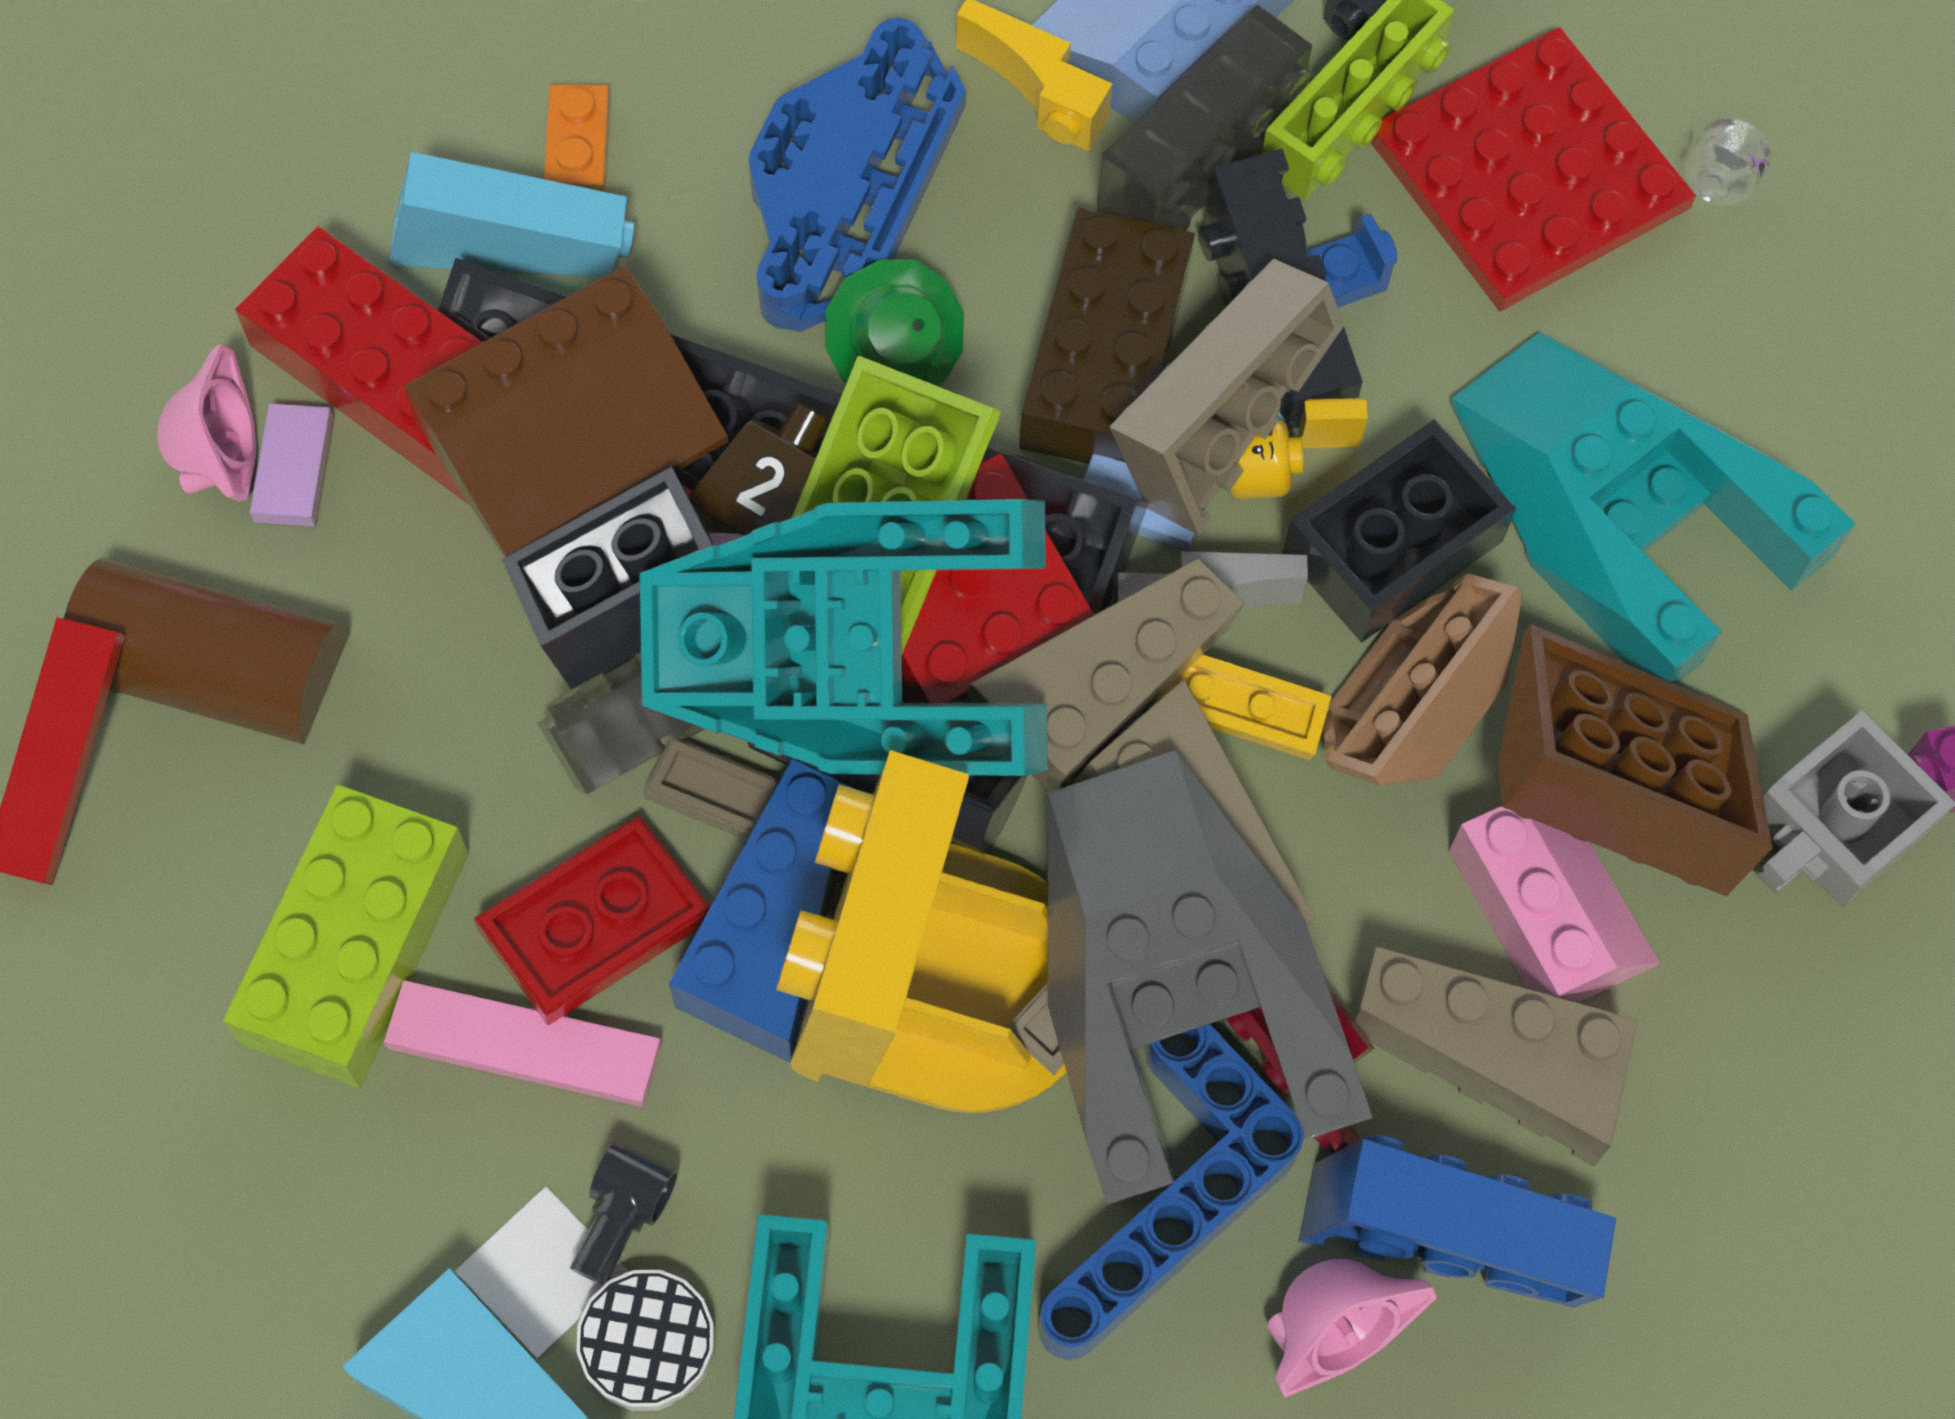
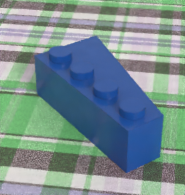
(1459, 1222)

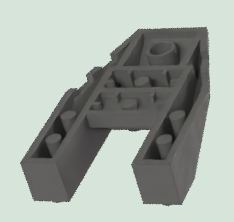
(1165, 930)

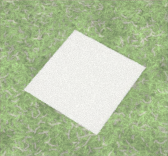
(528, 1275)

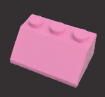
(1550, 905)

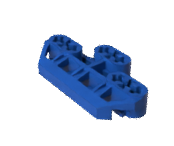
(832, 167)

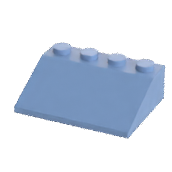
(1144, 42)

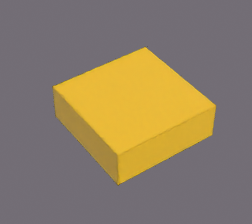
(1333, 423)

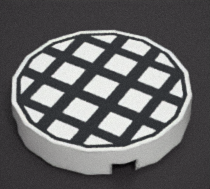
(645, 1340)

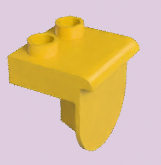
(922, 952)

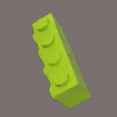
(1357, 89)

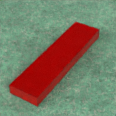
(55, 748)

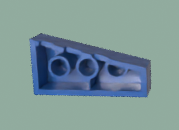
(744, 939)

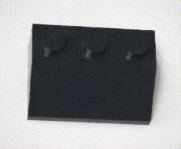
(586, 575)

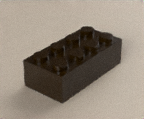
(1104, 332)

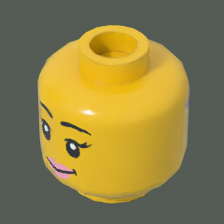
(1269, 465)

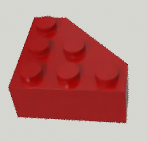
(986, 616)

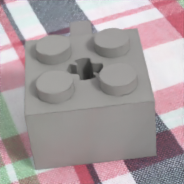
(1849, 811)

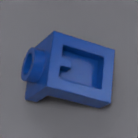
(1358, 263)

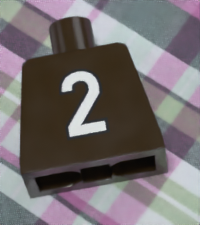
(762, 471)

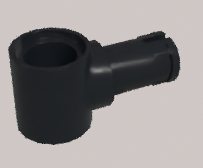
(627, 1194)

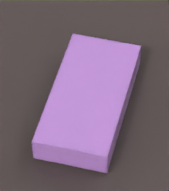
(291, 465)

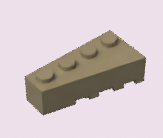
(1224, 391)
(1113, 665)
(1181, 726)
(1502, 1044)

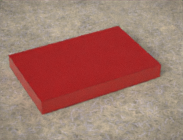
(593, 919)

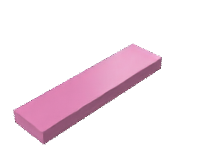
(521, 1045)

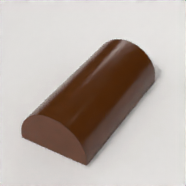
(211, 648)

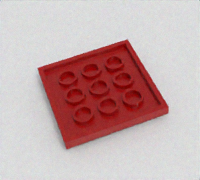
(1531, 168)

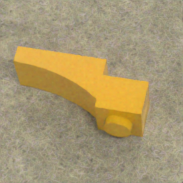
(1067, 99)

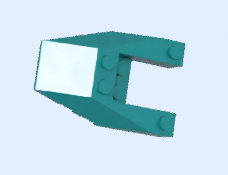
(1611, 473)
(801, 636)
(783, 1324)

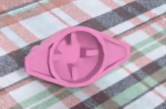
(211, 429)
(1339, 1318)

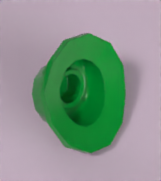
(876, 315)

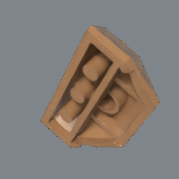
(1424, 684)

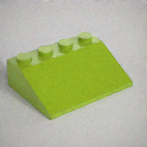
(898, 444)

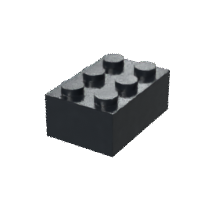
(1399, 530)

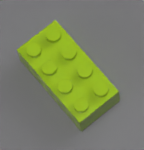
(347, 936)

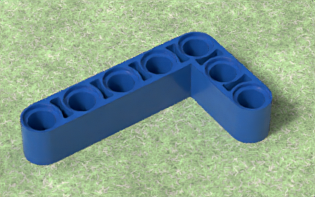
(1186, 1197)

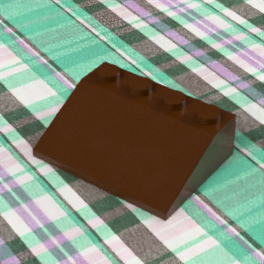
(564, 411)
(1632, 764)

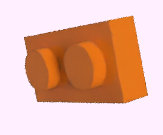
(578, 135)

